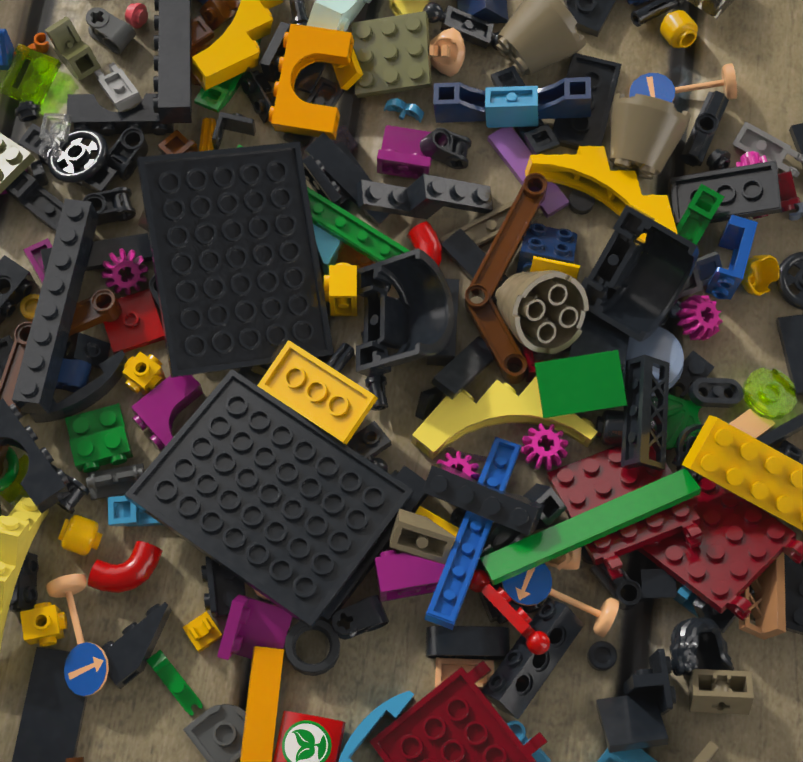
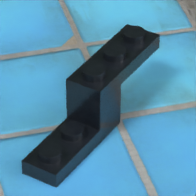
(424, 196)

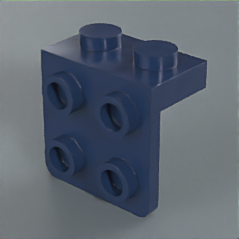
(548, 244)

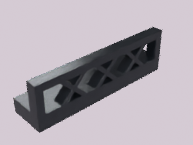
(638, 412)

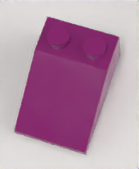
(405, 575)

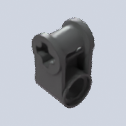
(109, 29)

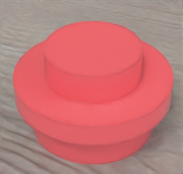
(136, 15)

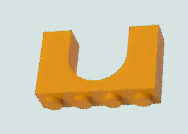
(303, 47)

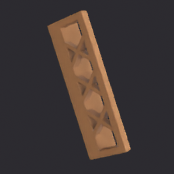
(769, 602)

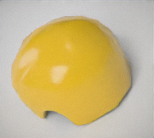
(759, 273)

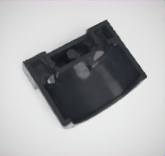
(644, 273)
(406, 326)

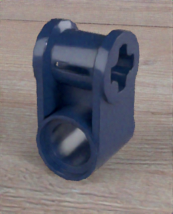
(73, 374)

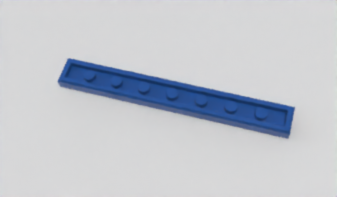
(470, 540)

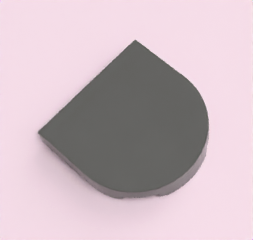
(218, 733)

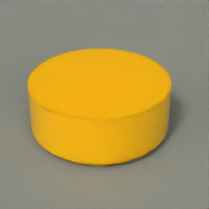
(28, 306)

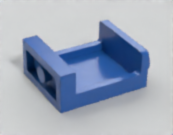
(737, 237)

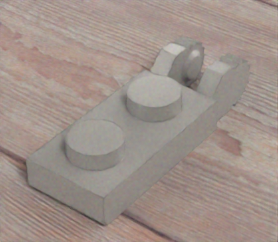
(118, 88)
(754, 139)

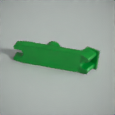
(174, 682)

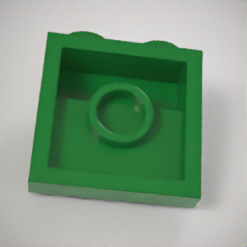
(98, 438)

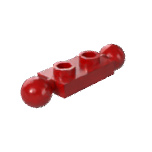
(537, 641)

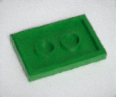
(580, 384)

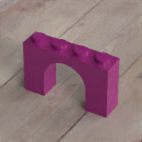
(163, 404)

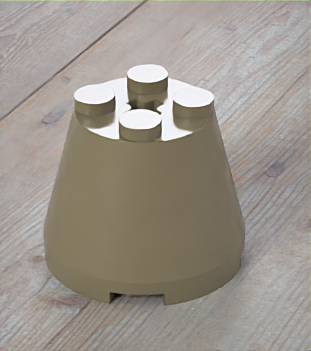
(539, 36)
(644, 133)
(543, 309)

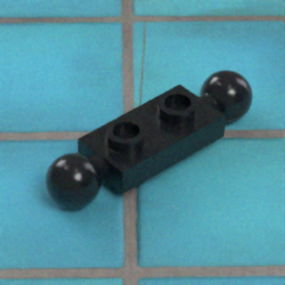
(470, 27)

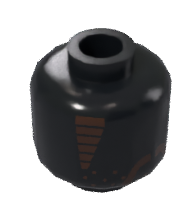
(610, 428)

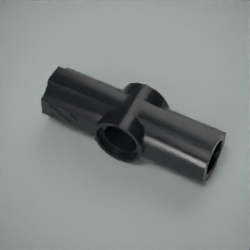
(700, 139)

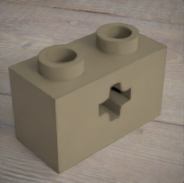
(720, 691)

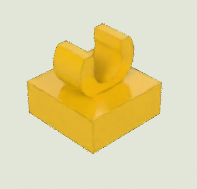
(202, 631)

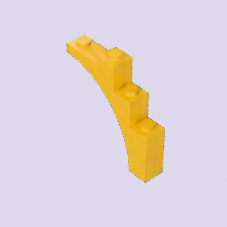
(237, 46)
(591, 174)

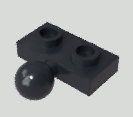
(370, 443)

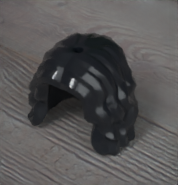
(698, 645)

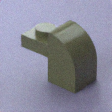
(71, 49)

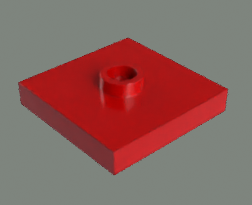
(137, 324)

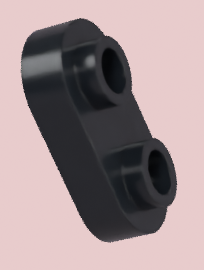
(713, 392)

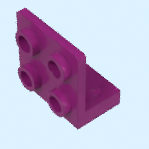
(402, 153)
(251, 625)

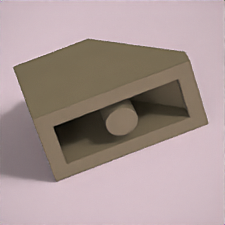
(420, 537)

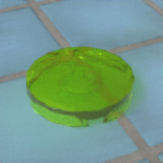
(769, 393)

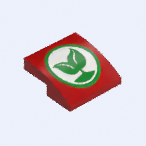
(308, 738)

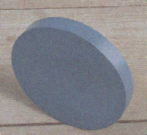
(660, 345)

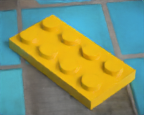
(317, 392)

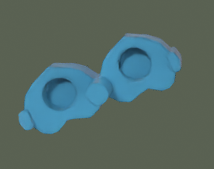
(400, 106)

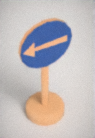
(661, 87)
(535, 585)
(87, 663)

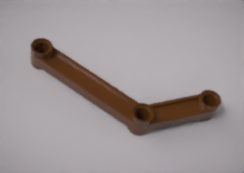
(492, 272)
(86, 315)

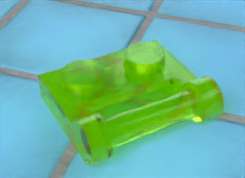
(37, 78)

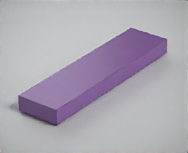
(516, 156)

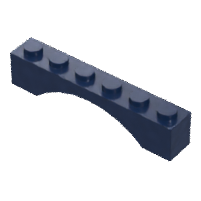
(467, 104)

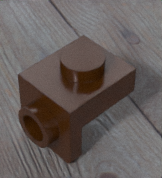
(218, 11)
(177, 143)

